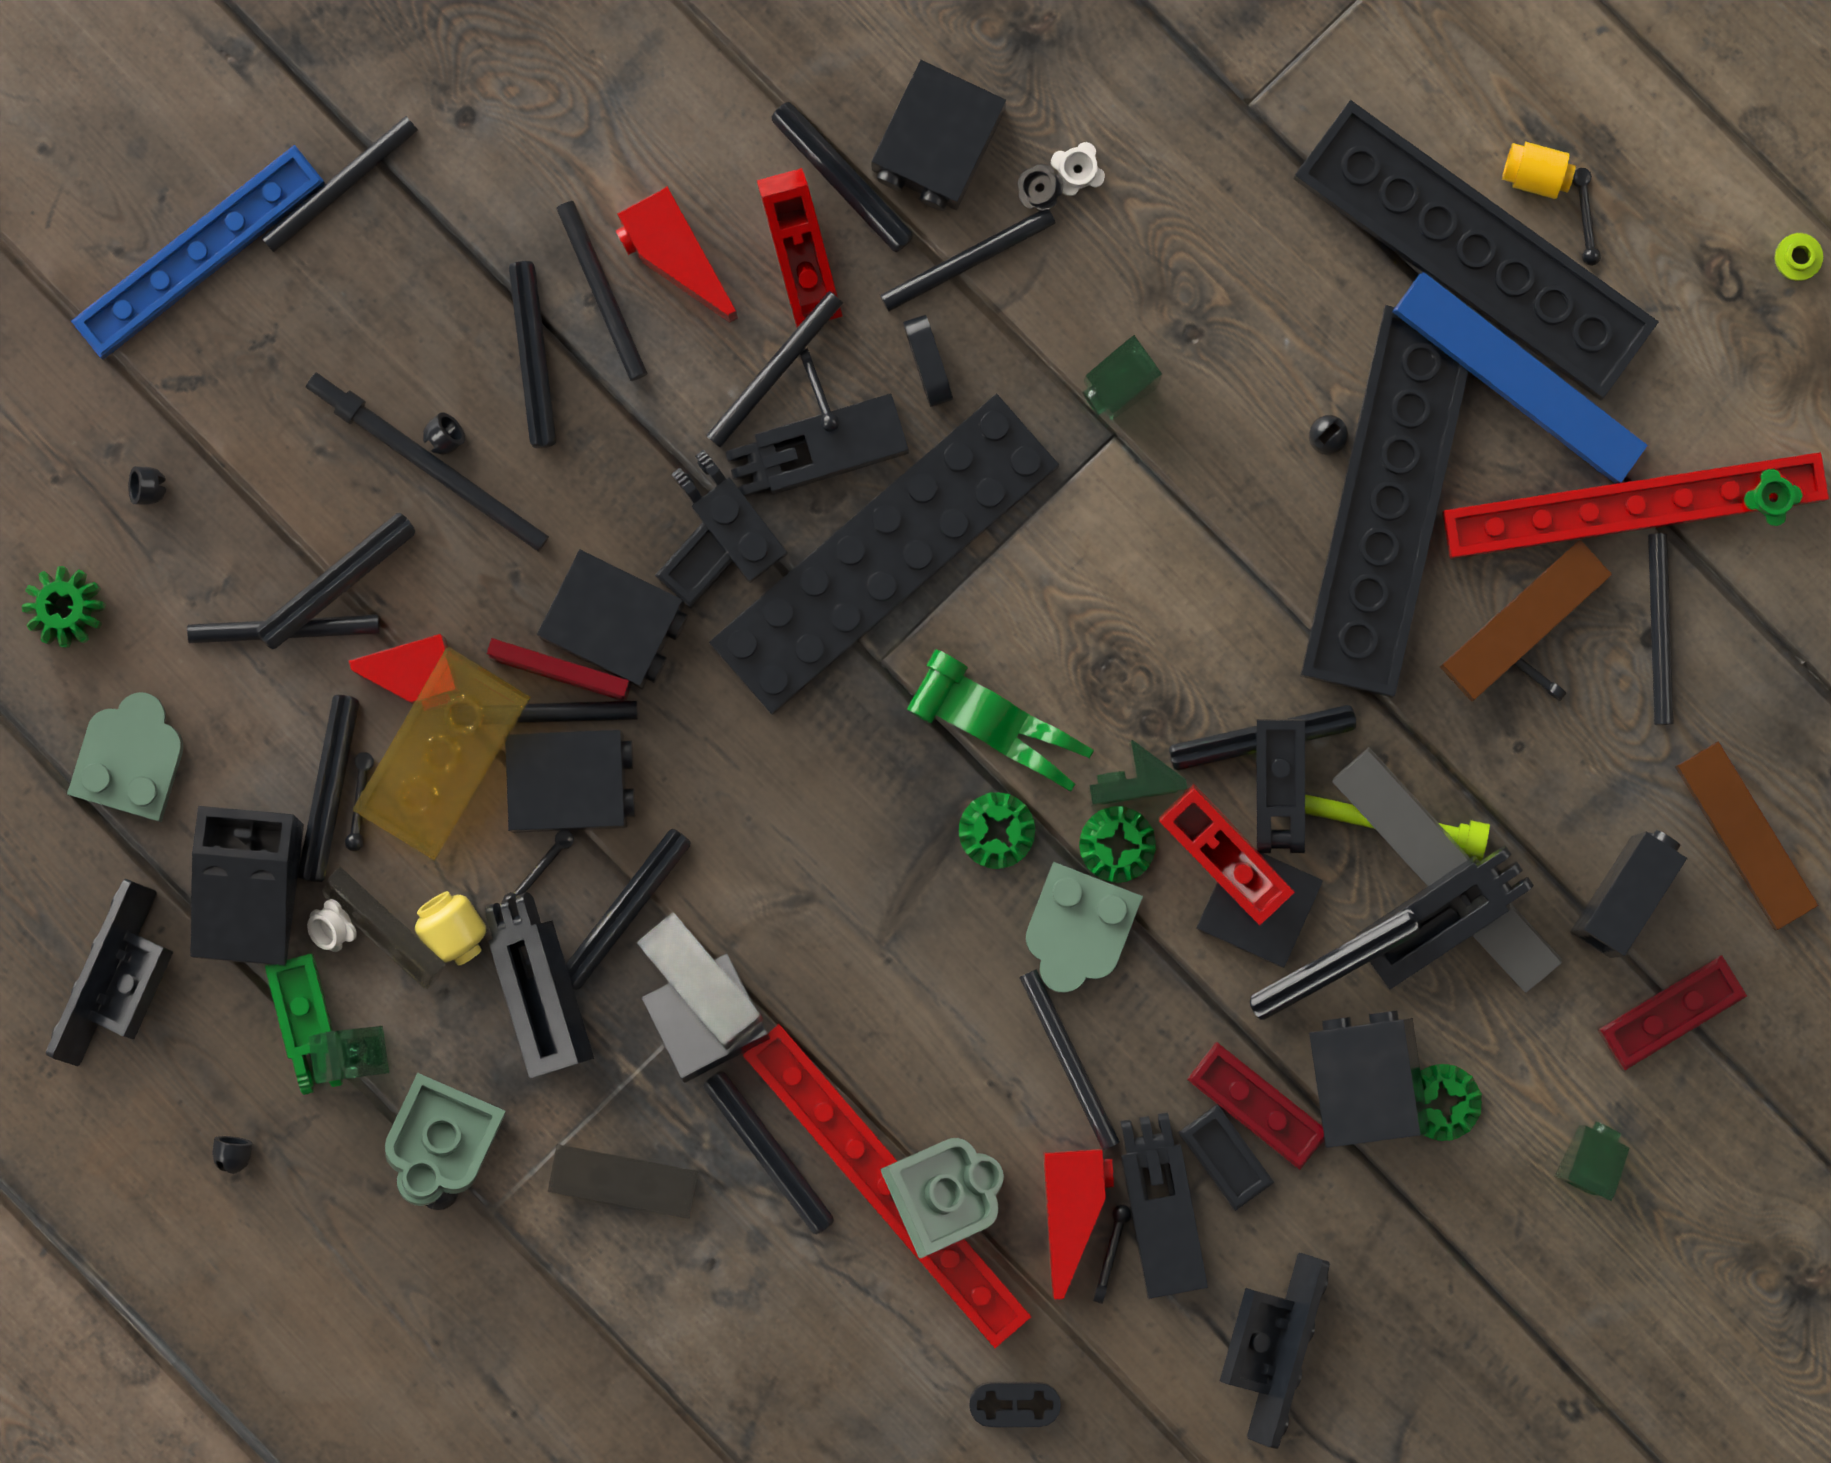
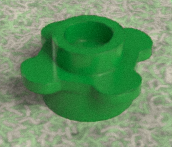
(1773, 483)

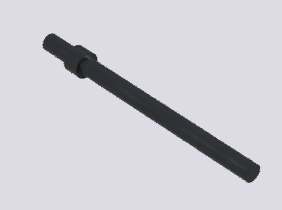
(352, 409)

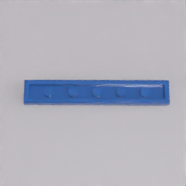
(198, 252)
(1520, 378)

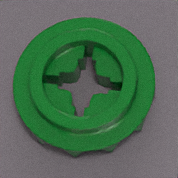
(995, 853)
(1099, 858)
(1463, 1114)

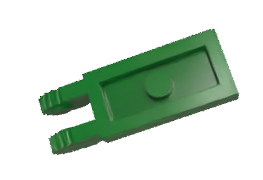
(300, 1012)

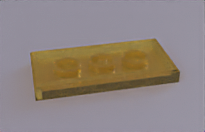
(441, 753)

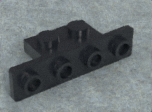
(115, 979)
(1272, 1344)

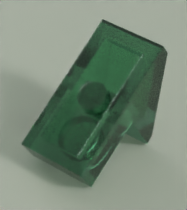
(1150, 780)
(348, 1054)

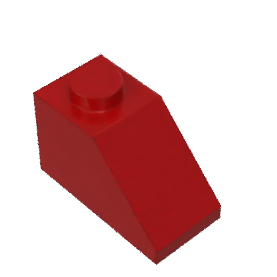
(402, 668)

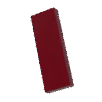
(558, 670)
(1672, 1012)
(1257, 1105)

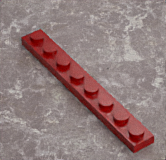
(1623, 506)
(860, 1158)

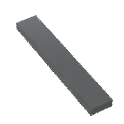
(1433, 855)

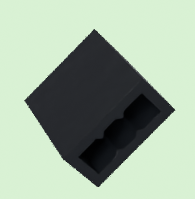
(937, 136)
(613, 620)
(568, 781)
(1629, 893)
(1369, 1080)

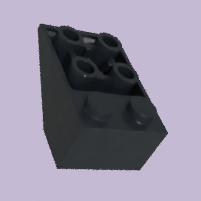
(244, 884)

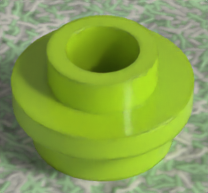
(1791, 269)

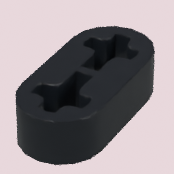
(928, 360)
(1014, 1416)

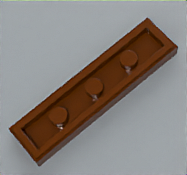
(1525, 620)
(1746, 836)

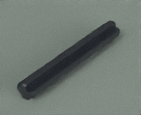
(842, 176)
(532, 354)
(335, 581)
(1244, 741)
(328, 788)
(626, 907)
(1335, 964)
(768, 1152)

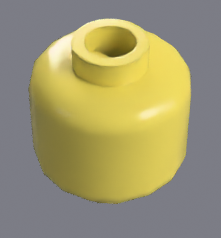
(451, 928)

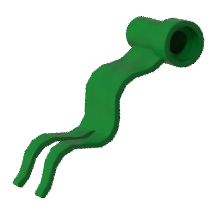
(988, 717)

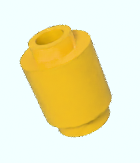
(1538, 169)

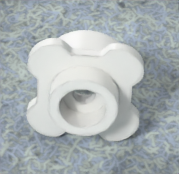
(1085, 157)
(331, 926)

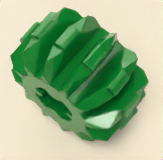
(54, 624)

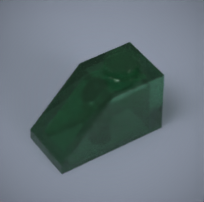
(1121, 379)
(1594, 1161)

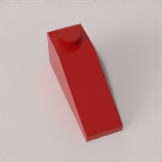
(797, 241)
(669, 247)
(1226, 854)
(1073, 1199)

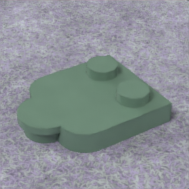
(129, 758)
(1079, 927)
(439, 1140)
(944, 1193)

